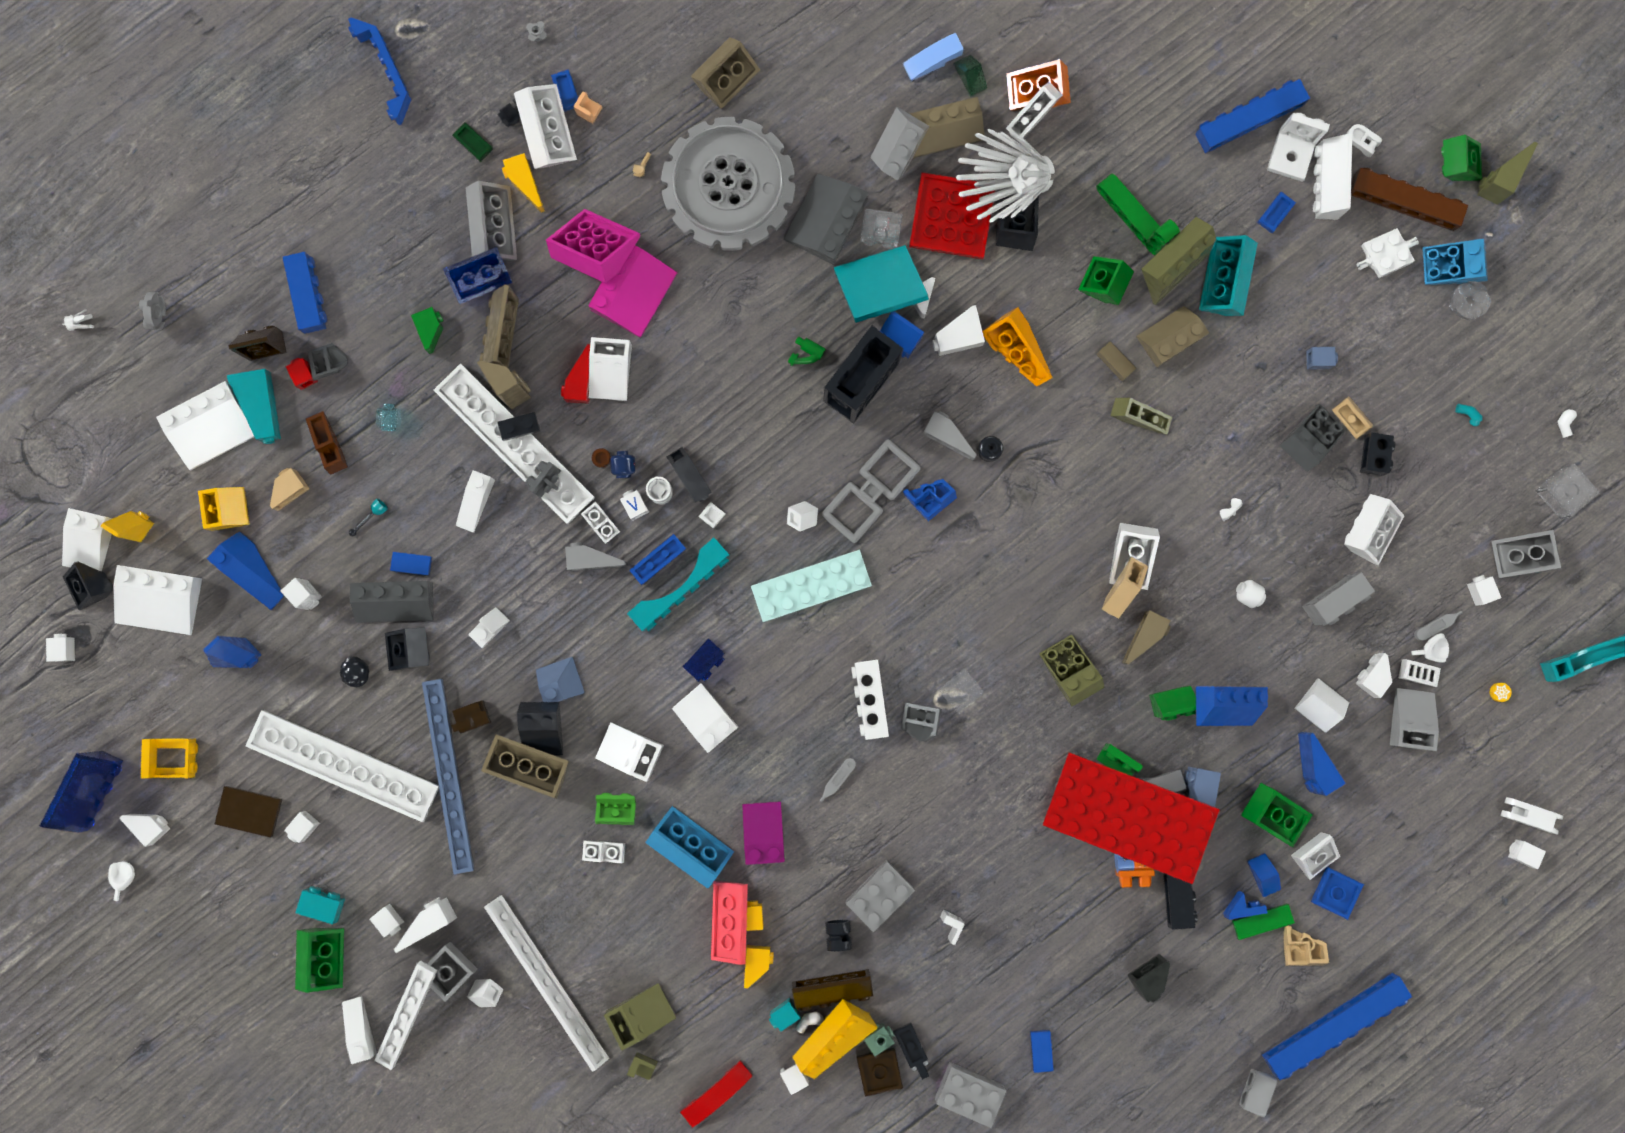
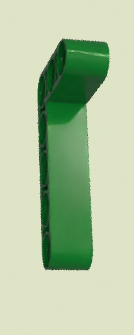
(1135, 216)

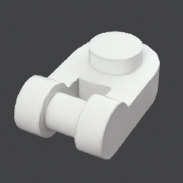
(1359, 135)

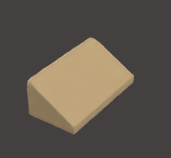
(1352, 417)

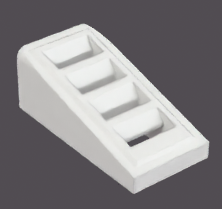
(1405, 670)

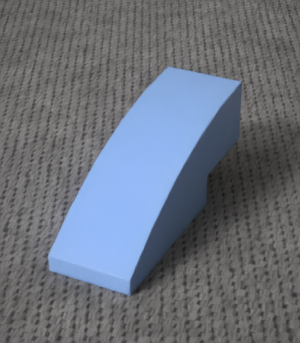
(933, 57)

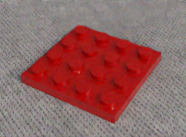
(943, 221)

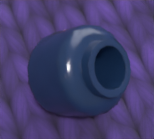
(623, 464)

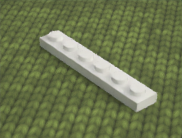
(405, 1015)

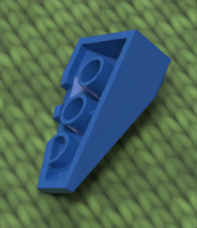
(243, 564)
(231, 652)

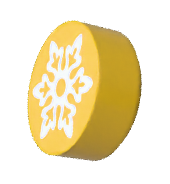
(1500, 692)

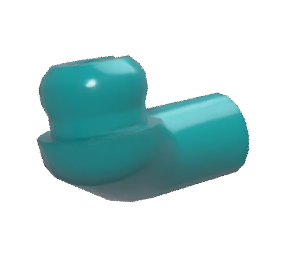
(1471, 411)

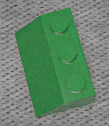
(319, 959)

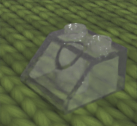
(881, 228)

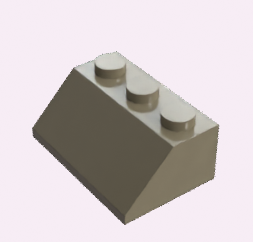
(725, 72)
(1172, 335)

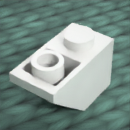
(1376, 677)

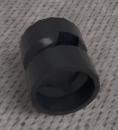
(838, 935)

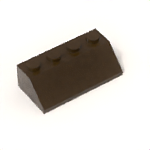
(832, 989)

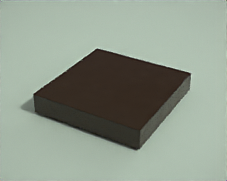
(879, 1072)

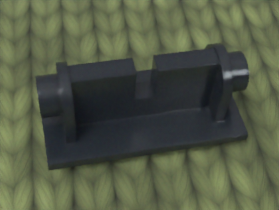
(509, 115)

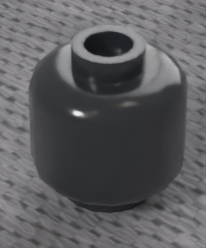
(988, 454)

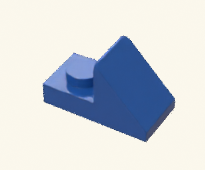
(1239, 909)

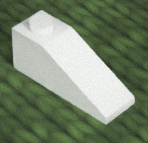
(474, 500)
(357, 1031)

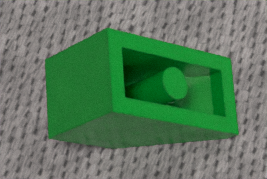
(428, 327)

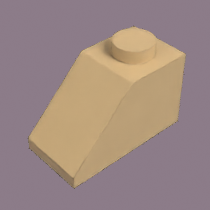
(287, 488)

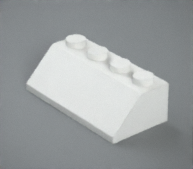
(545, 125)
(1333, 177)

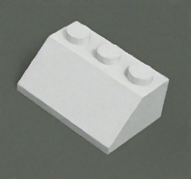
(1374, 529)

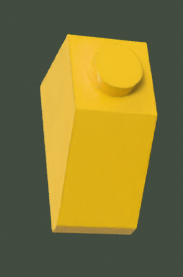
(756, 963)

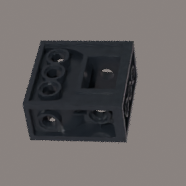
(862, 374)

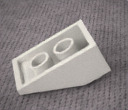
(85, 539)
(1137, 543)
(704, 718)
(435, 916)

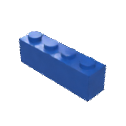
(304, 292)

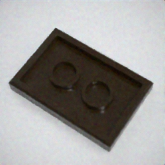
(248, 811)

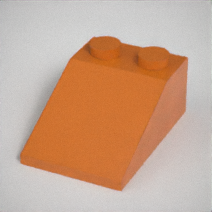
(1027, 82)

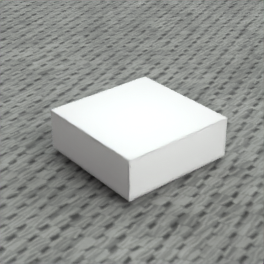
(712, 515)

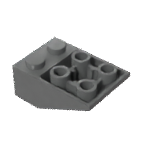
(1313, 438)

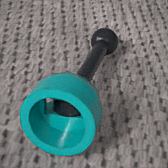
(378, 508)

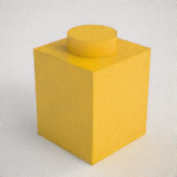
(754, 915)

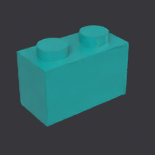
(320, 905)

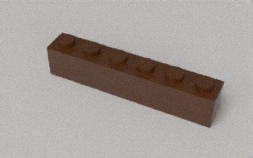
(1408, 199)

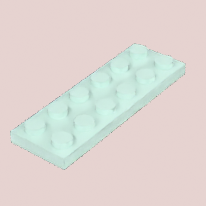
(811, 586)

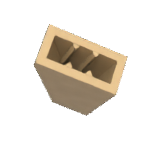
(1125, 588)

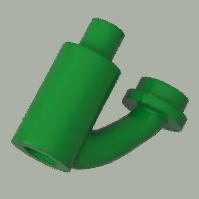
(815, 350)

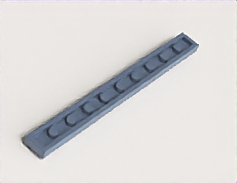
(448, 776)

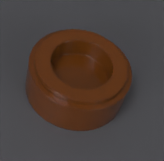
(601, 458)

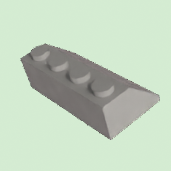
(491, 219)

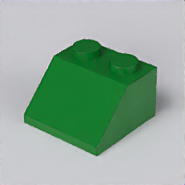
(1462, 159)
(1106, 279)

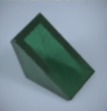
(971, 74)

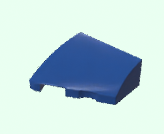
(931, 498)

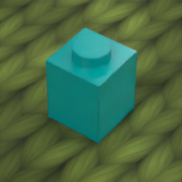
(784, 1015)

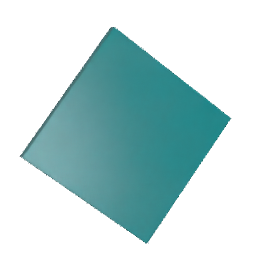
(880, 283)

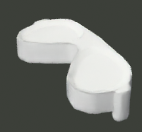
(1227, 513)

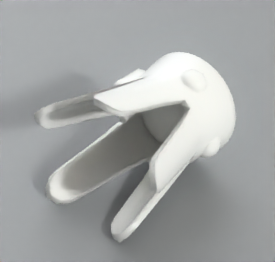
(72, 322)

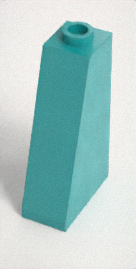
(257, 400)

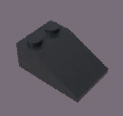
(1020, 230)
(541, 726)

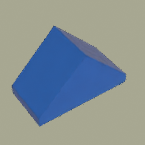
(1265, 874)

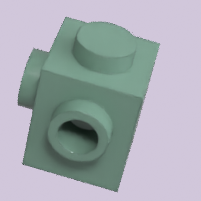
(880, 1039)

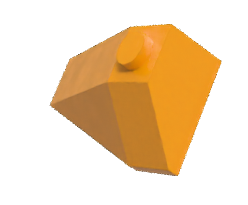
(1016, 341)

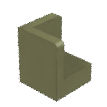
(642, 1066)

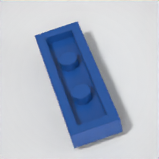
(657, 559)

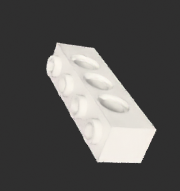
(880, 728)

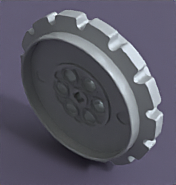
(720, 220)

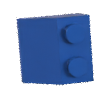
(902, 333)

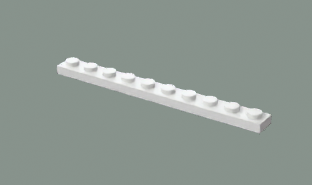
(546, 983)

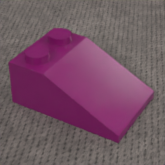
(763, 833)

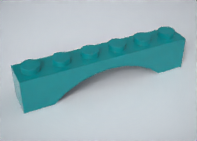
(709, 558)
(1583, 659)

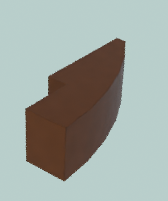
(326, 443)

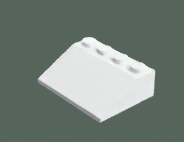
(206, 425)
(155, 599)

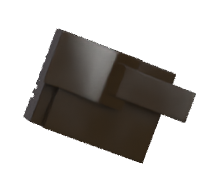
(470, 717)

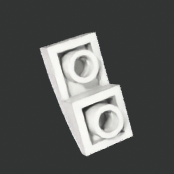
(600, 522)
(603, 851)

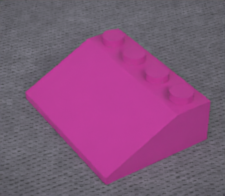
(592, 245)
(634, 292)

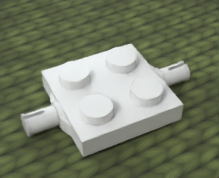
(1387, 253)

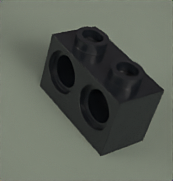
(1372, 452)

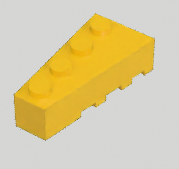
(834, 1038)

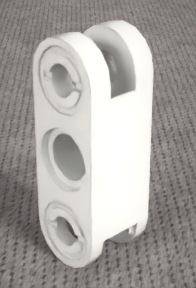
(1531, 815)

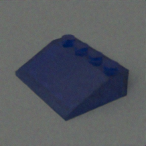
(82, 792)

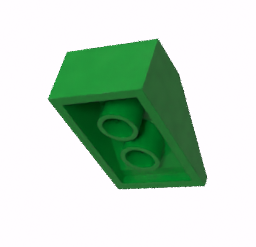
(1276, 814)

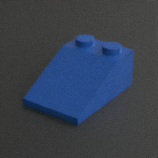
(1317, 767)

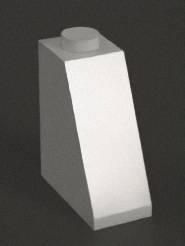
(960, 334)

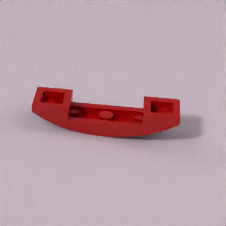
(717, 1094)

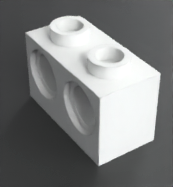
(301, 594)

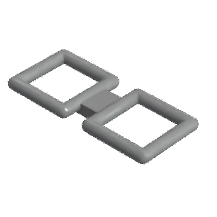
(871, 491)

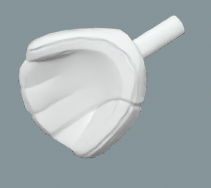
(1435, 649)
(120, 877)

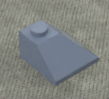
(559, 681)

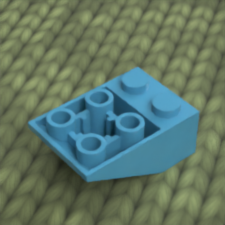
(1455, 262)

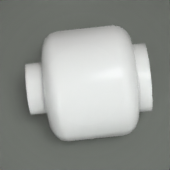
(1250, 594)

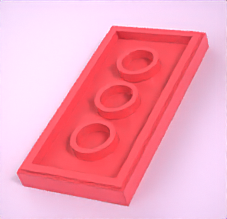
(729, 922)

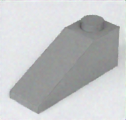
(946, 433)
(586, 558)

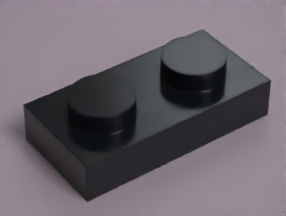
(518, 426)

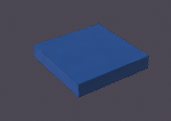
(1337, 893)

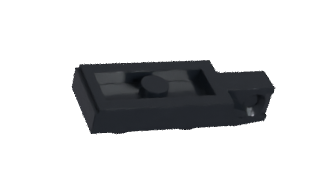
(912, 1049)

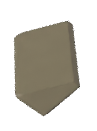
(1116, 361)

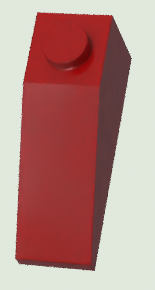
(577, 382)

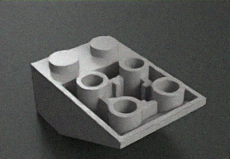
(1414, 720)

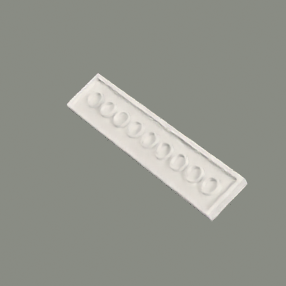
(523, 453)
(342, 766)

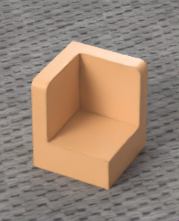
(587, 108)

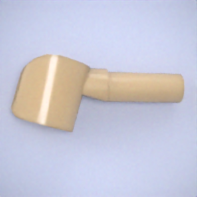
(639, 170)

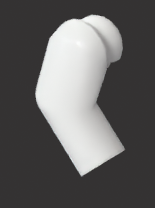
(1565, 421)
(810, 1018)

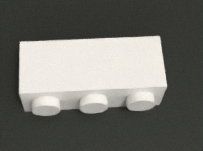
(1034, 110)

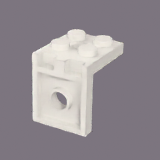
(1299, 138)

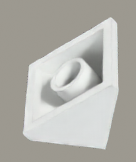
(1322, 706)
(1316, 855)

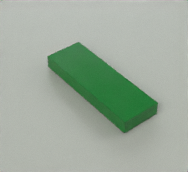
(1257, 924)

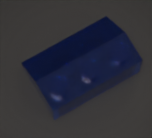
(478, 275)

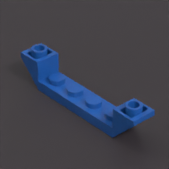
(399, 105)

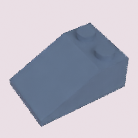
(1202, 785)

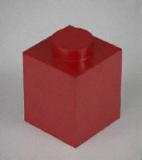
(300, 373)

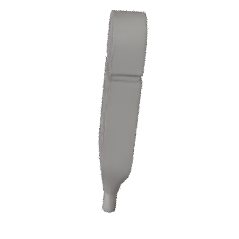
(1436, 626)
(838, 778)

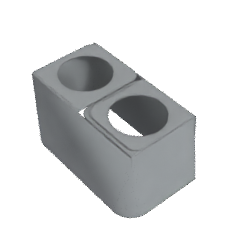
(1258, 1092)

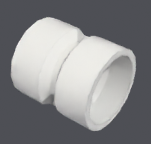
(659, 490)

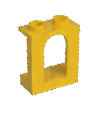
(149, 758)

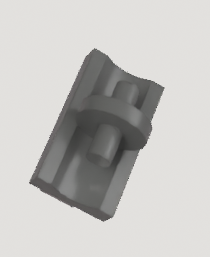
(545, 480)

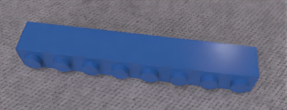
(1337, 1026)

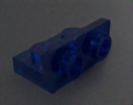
(704, 660)

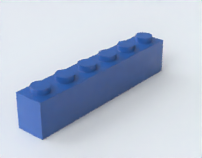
(1252, 116)

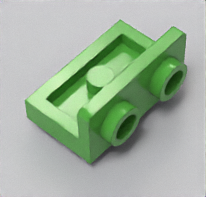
(615, 809)

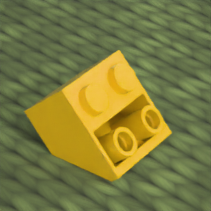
(223, 508)

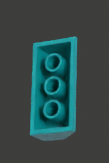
(1228, 275)

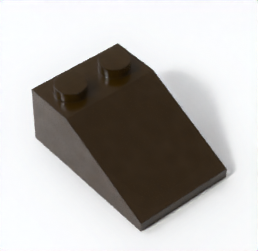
(259, 344)

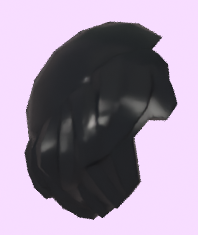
(354, 672)

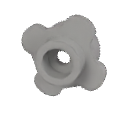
(536, 36)

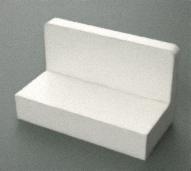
(956, 923)

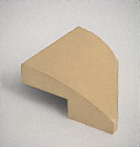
(1303, 950)

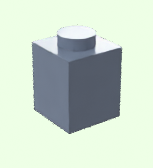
(1321, 358)

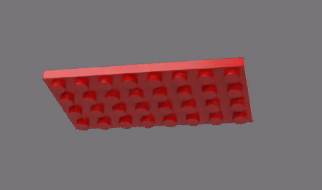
(1131, 817)

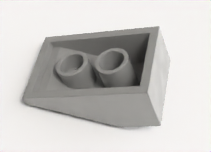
(1526, 554)

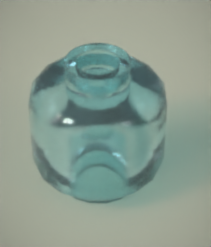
(388, 417)

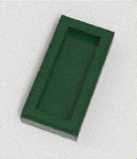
(472, 142)

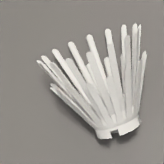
(1025, 174)

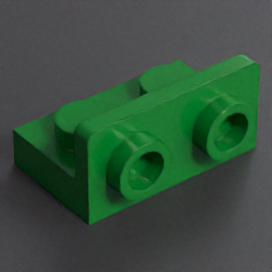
(1116, 759)

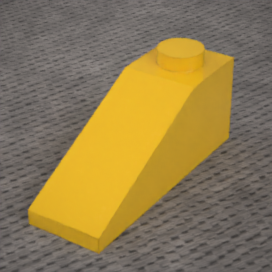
(521, 176)
(129, 526)

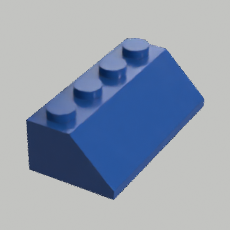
(1230, 705)

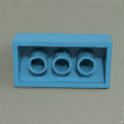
(689, 847)

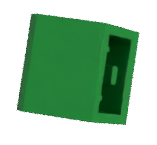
(1174, 702)

